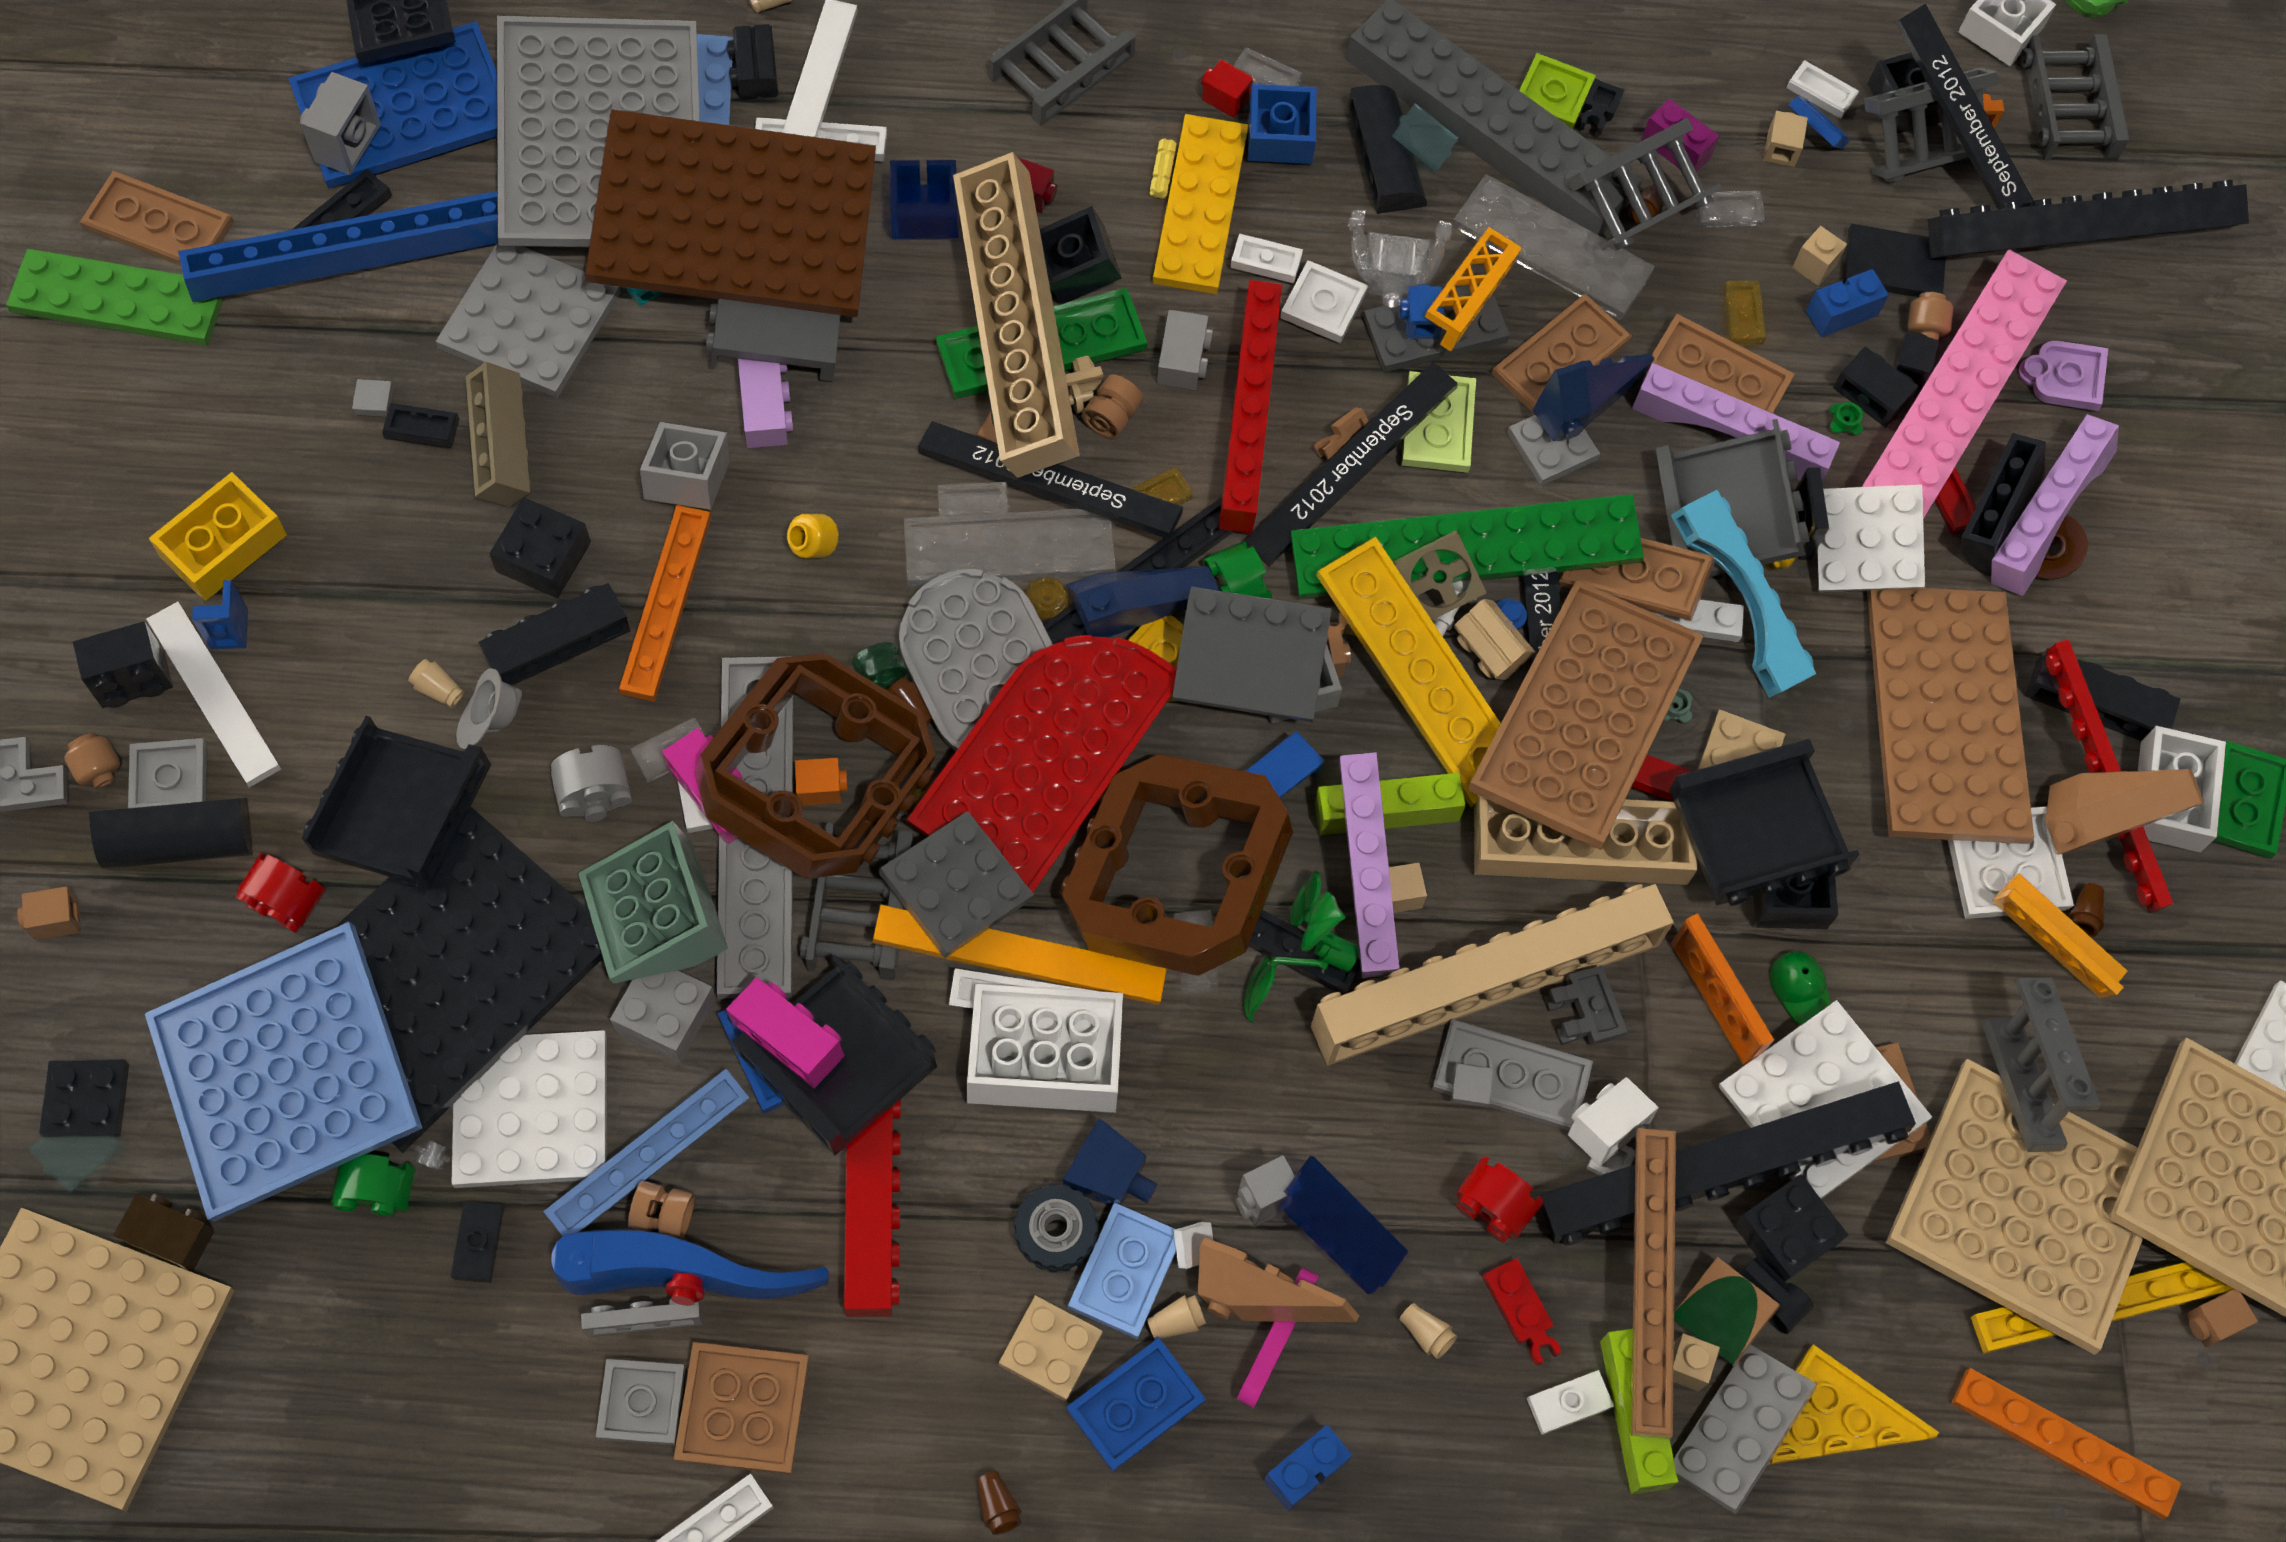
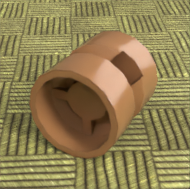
(1114, 404)
(674, 1213)

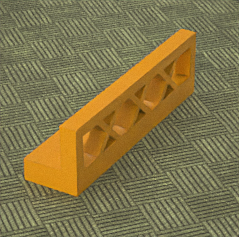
(1480, 294)
(2061, 937)

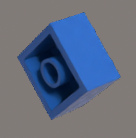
(1282, 123)

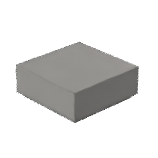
(372, 397)
(1472, 1085)

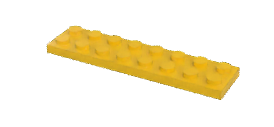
(1413, 658)

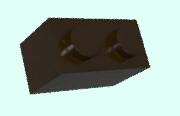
(164, 1232)

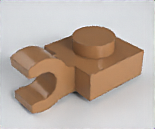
(1344, 431)
(1338, 650)

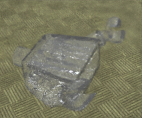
(1395, 261)

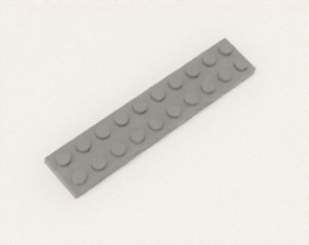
(753, 887)

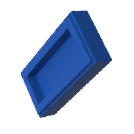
(1820, 122)

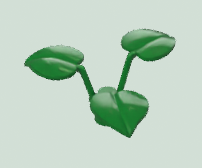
(1329, 946)

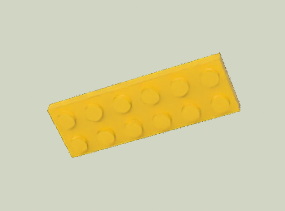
(1200, 204)

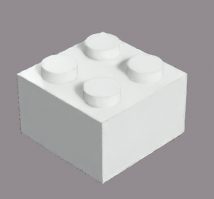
(2005, 25)

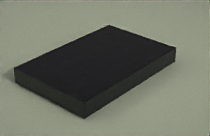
(1896, 257)

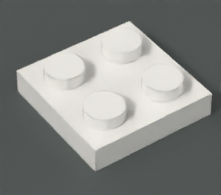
(1324, 301)

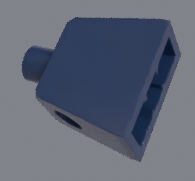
(1109, 1168)

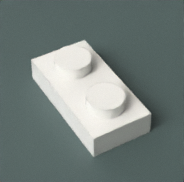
(1266, 258)

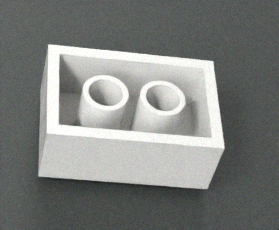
(2205, 756)

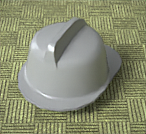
(489, 708)

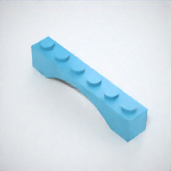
(1778, 653)

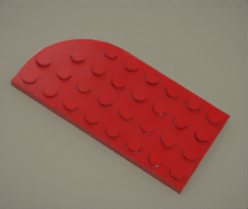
(1049, 748)

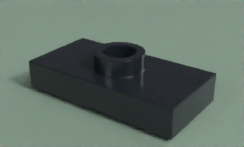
(420, 425)
(477, 1242)

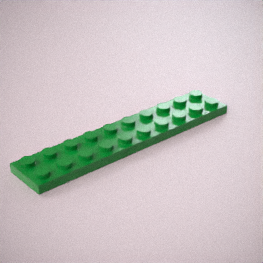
(1497, 540)

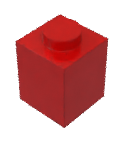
(1226, 88)

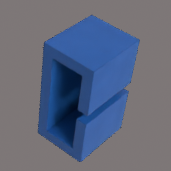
(1847, 304)
(1295, 1475)

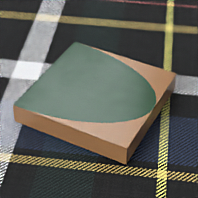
(1726, 1310)

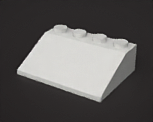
(1045, 1048)

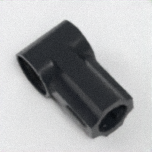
(1793, 1300)

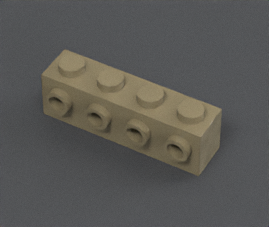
(497, 434)

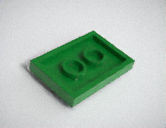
(2252, 800)

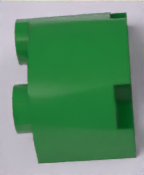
(1239, 571)
(373, 1183)

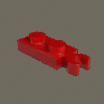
(1521, 1308)

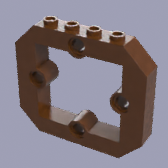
(794, 839)
(1166, 940)

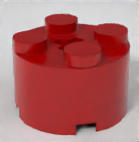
(279, 892)
(1498, 1199)

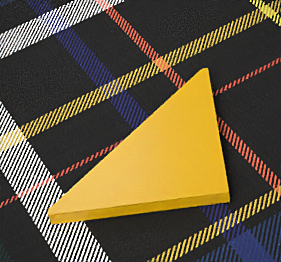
(1846, 1415)

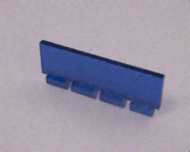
(1342, 1226)

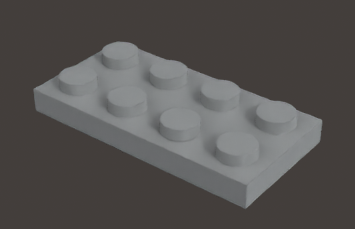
(1742, 1428)

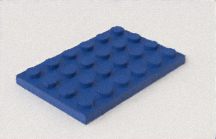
(423, 101)

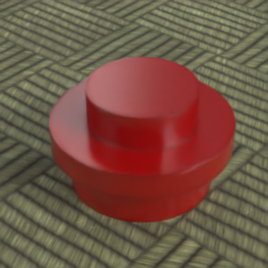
(685, 1289)

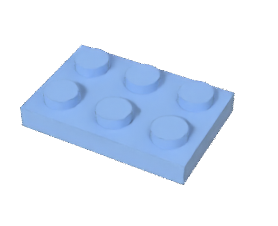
(1125, 1271)

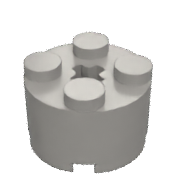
(590, 782)

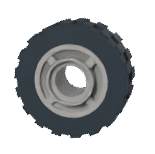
(1050, 1205)

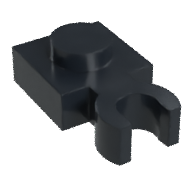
(1600, 105)

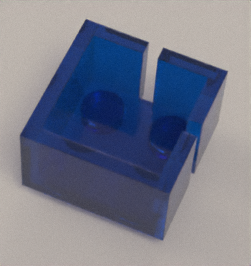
(923, 208)

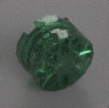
(880, 664)

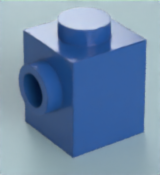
(1414, 308)

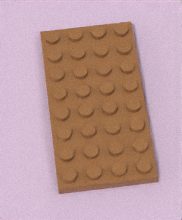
(1586, 714)
(1949, 716)

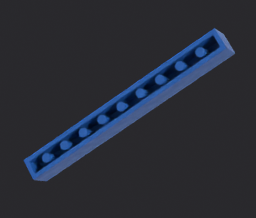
(340, 246)

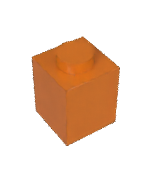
(820, 781)

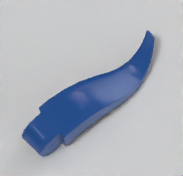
(640, 1259)

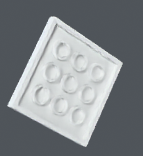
(1810, 1068)
(535, 1114)

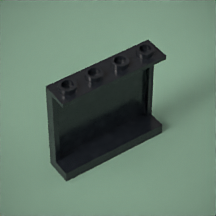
(395, 804)
(1760, 824)
(878, 1066)

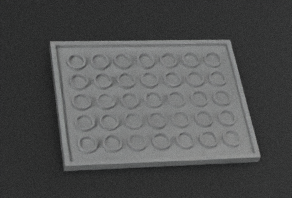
(556, 108)

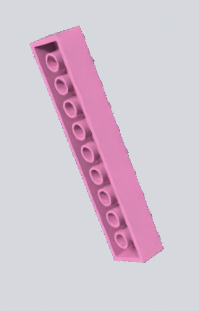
(1968, 378)

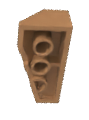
(2109, 804)
(1248, 1293)

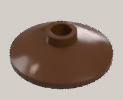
(2072, 553)

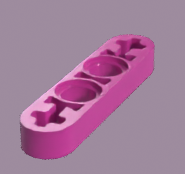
(1270, 1352)

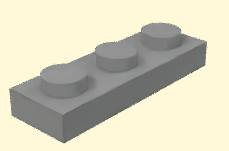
(640, 1317)

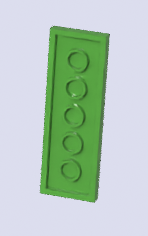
(111, 297)

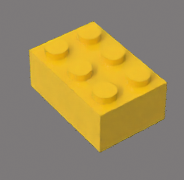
(218, 536)

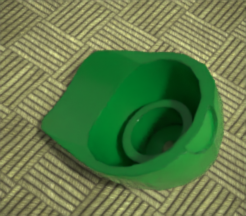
(1798, 992)

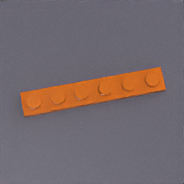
(665, 603)
(2066, 1443)

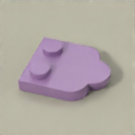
(2067, 374)

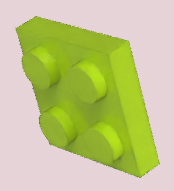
(1557, 87)

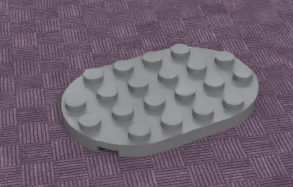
(964, 643)

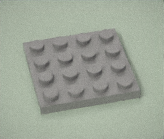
(528, 317)

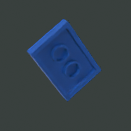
(1135, 1404)

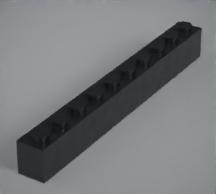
(2089, 220)
(1736, 1160)

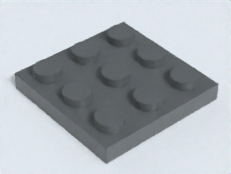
(956, 884)

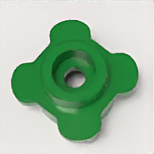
(1852, 413)

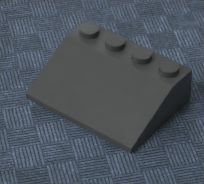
(1251, 654)

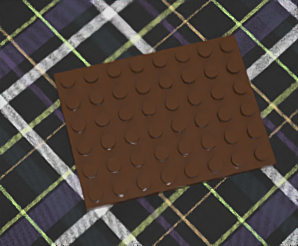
(731, 213)

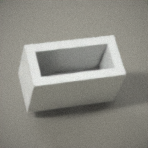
(1611, 1120)

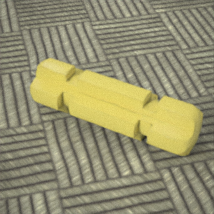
(1162, 168)

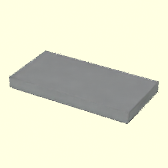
(1525, 1078)

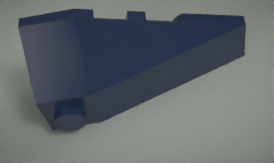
(1584, 391)
(1129, 599)

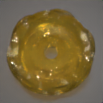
(1049, 588)

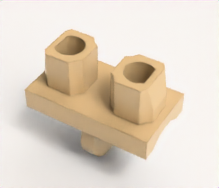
(1083, 382)

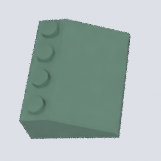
(652, 907)

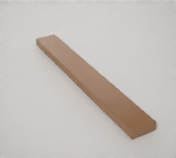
(1653, 1284)

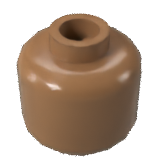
(1930, 315)
(92, 760)

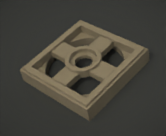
(1451, 601)

